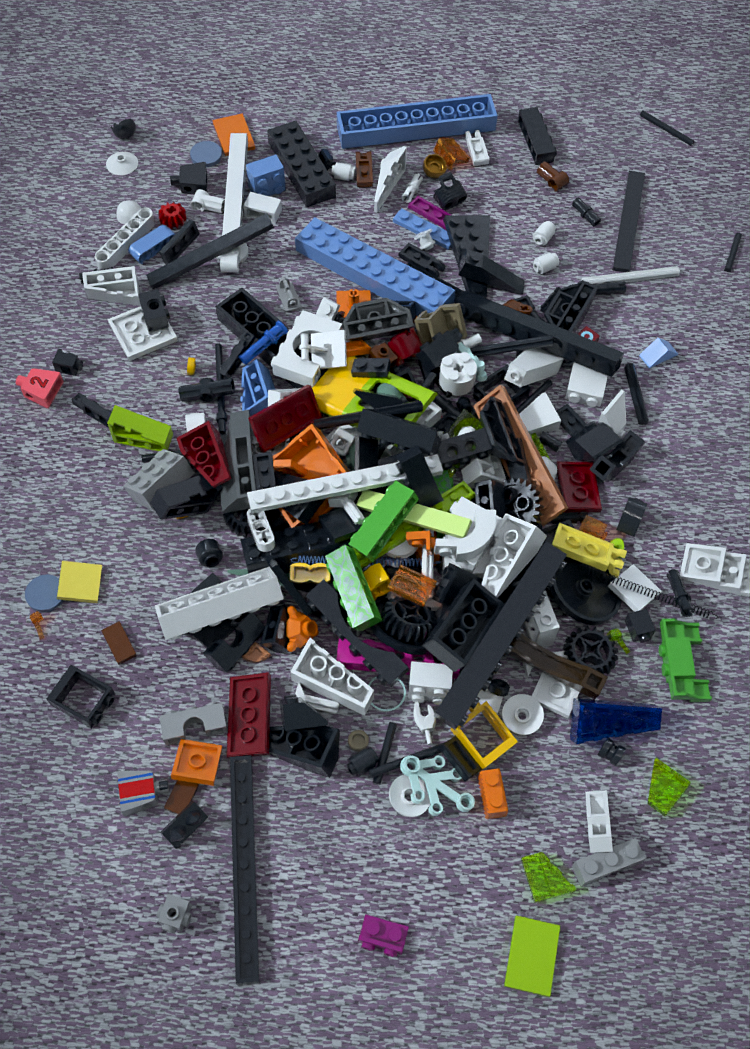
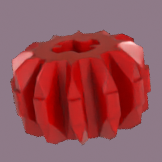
(172, 215)

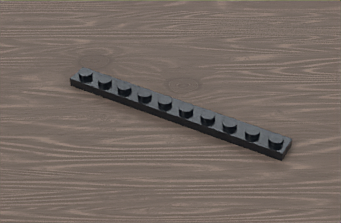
(244, 871)

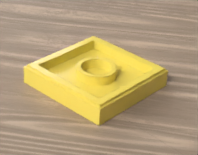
(79, 582)

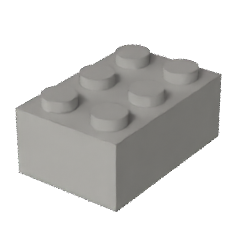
(160, 472)

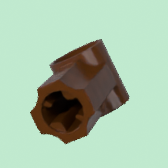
(552, 176)

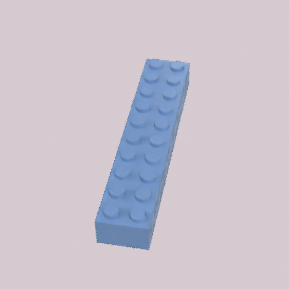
(416, 121)
(371, 267)

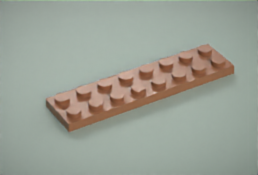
(539, 473)

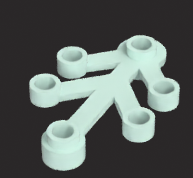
(434, 783)

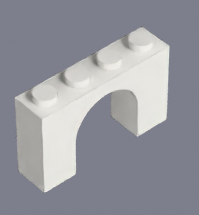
(288, 363)

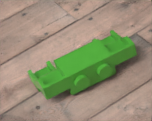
(679, 663)

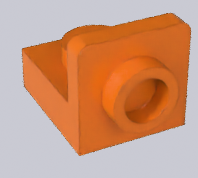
(419, 538)

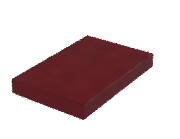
(578, 486)

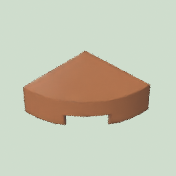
(256, 653)

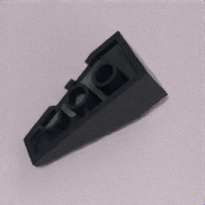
(484, 270)
(308, 748)

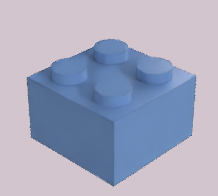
(266, 176)

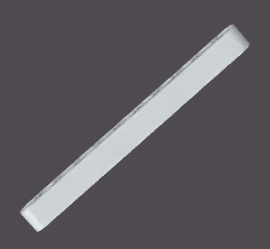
(234, 197)

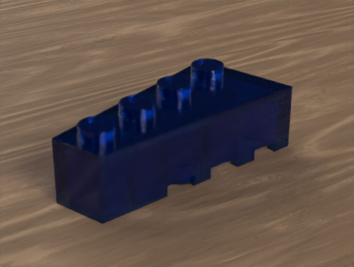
(607, 719)

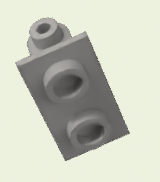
(288, 295)

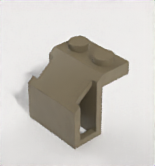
(441, 320)

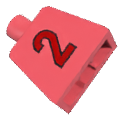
(40, 386)

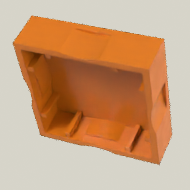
(319, 458)

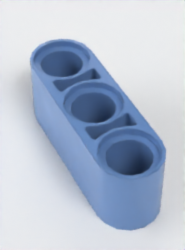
(150, 244)

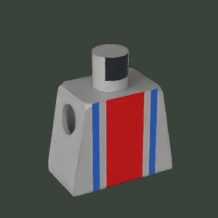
(139, 791)

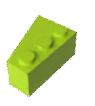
(138, 430)

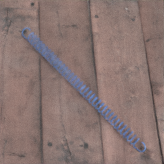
(368, 564)

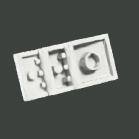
(716, 568)

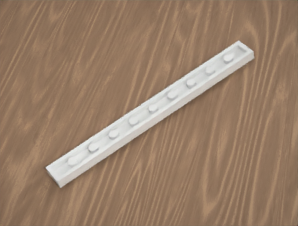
(331, 486)

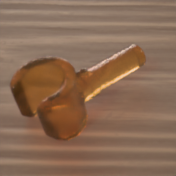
(36, 618)

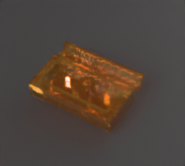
(412, 585)

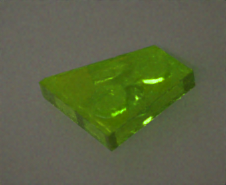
(665, 787)
(544, 878)

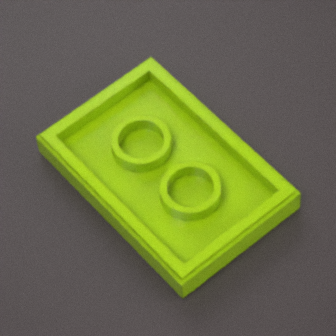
(532, 956)

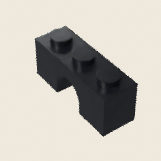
(247, 630)

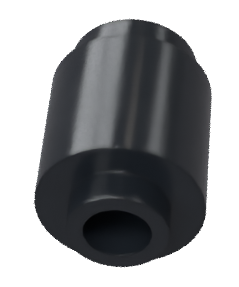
(362, 761)

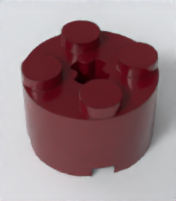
(405, 345)

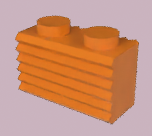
(492, 794)

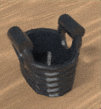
(450, 196)

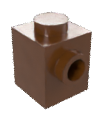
(383, 351)

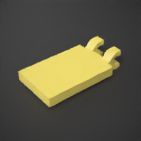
(589, 549)

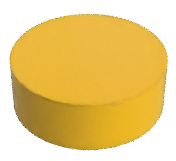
(191, 366)

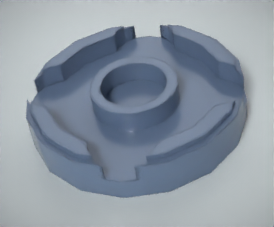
(206, 152)
(42, 593)

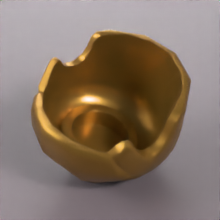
(434, 166)

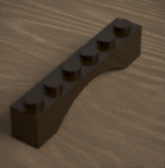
(570, 673)

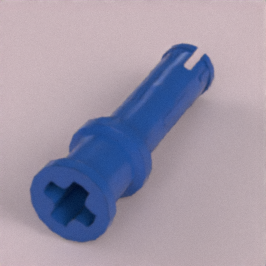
(270, 337)

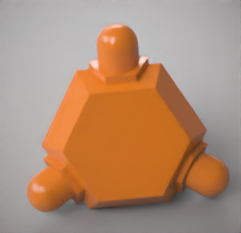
(299, 629)

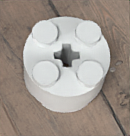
(457, 373)

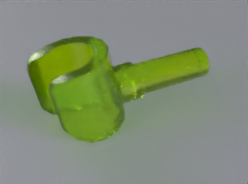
(617, 635)

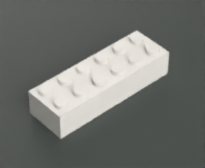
(218, 603)

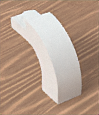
(474, 543)

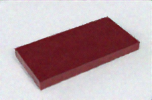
(285, 418)
(249, 715)

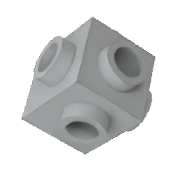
(171, 906)

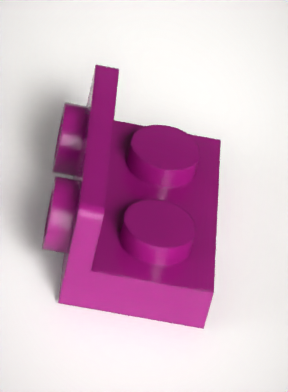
(383, 935)

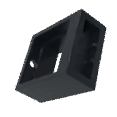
(521, 392)
(66, 684)

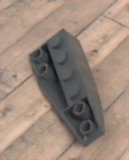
(239, 455)

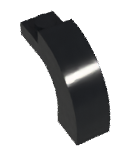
(611, 465)

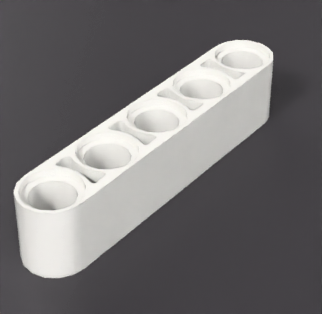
(119, 244)

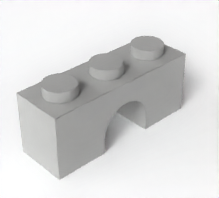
(176, 723)
(604, 863)

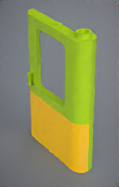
(336, 395)

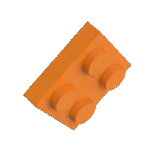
(196, 762)

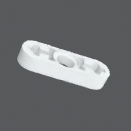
(259, 535)

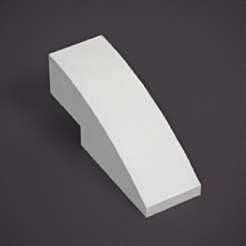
(598, 821)

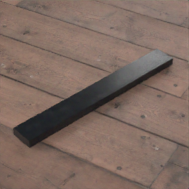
(628, 222)
(210, 251)

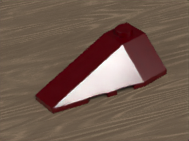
(206, 453)

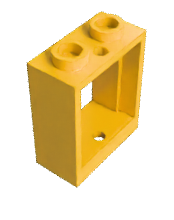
(500, 728)

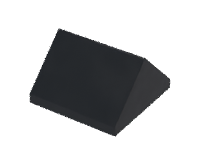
(365, 453)

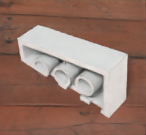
(330, 678)

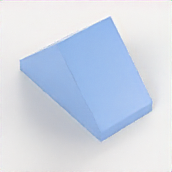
(658, 352)

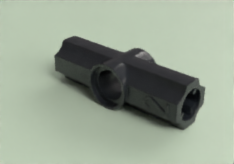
(206, 390)

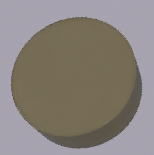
(358, 740)

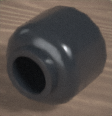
(209, 552)

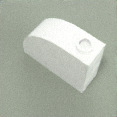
(467, 509)

